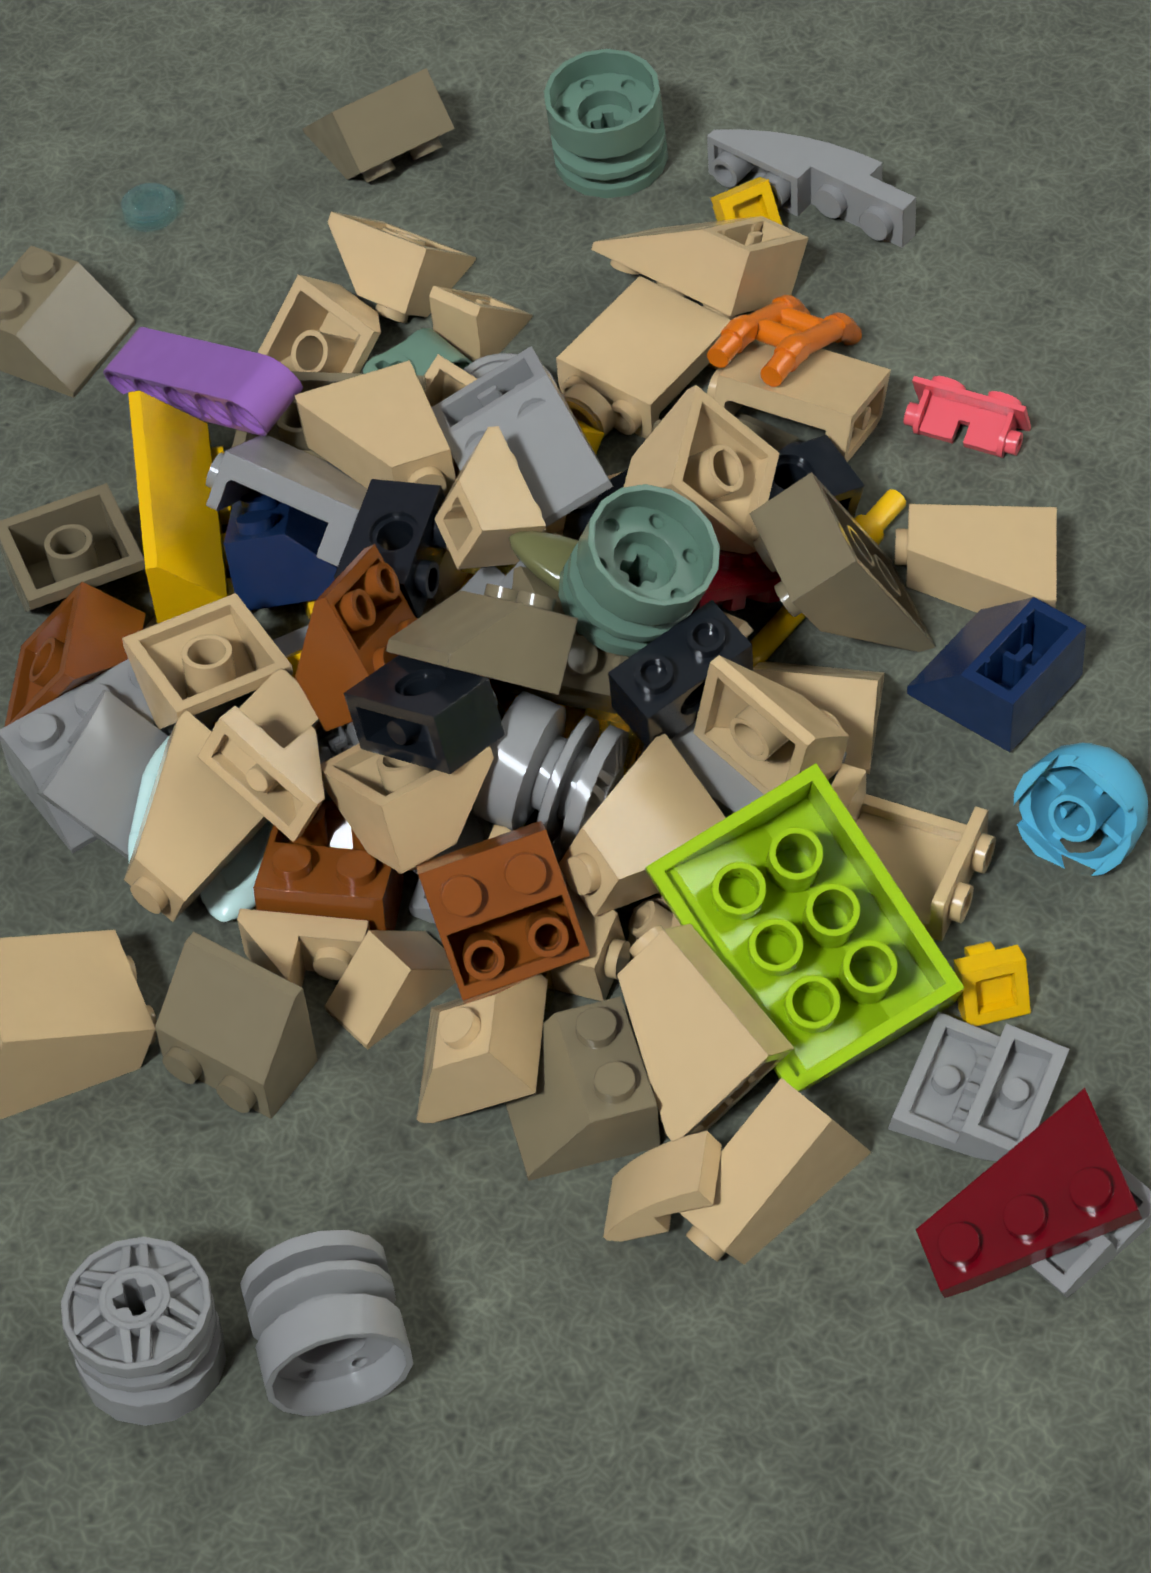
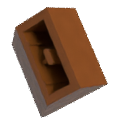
(350, 634)
(327, 874)
(502, 910)

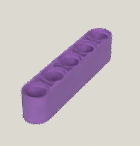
(205, 379)

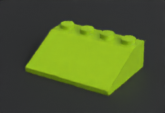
(809, 926)

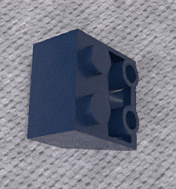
(1004, 670)

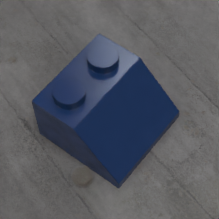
(274, 553)

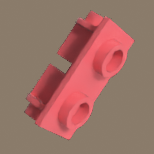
(948, 404)

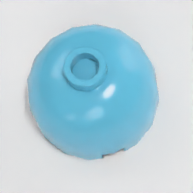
(1075, 795)

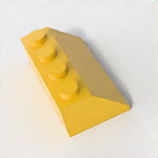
(179, 532)

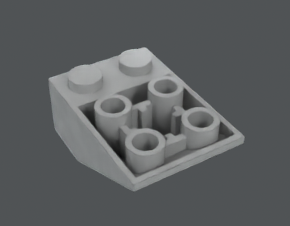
(537, 429)

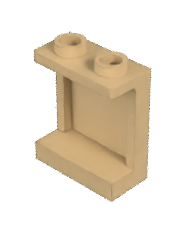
(641, 353)
(823, 392)
(921, 851)

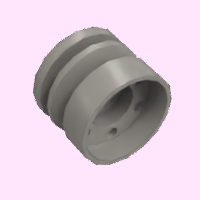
(548, 772)
(326, 1322)
(144, 1330)

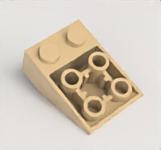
(722, 263)

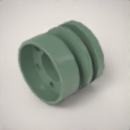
(606, 123)
(638, 568)

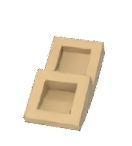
(661, 1183)

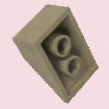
(835, 569)

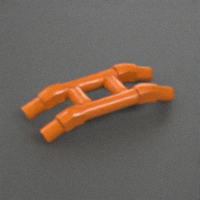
(789, 329)

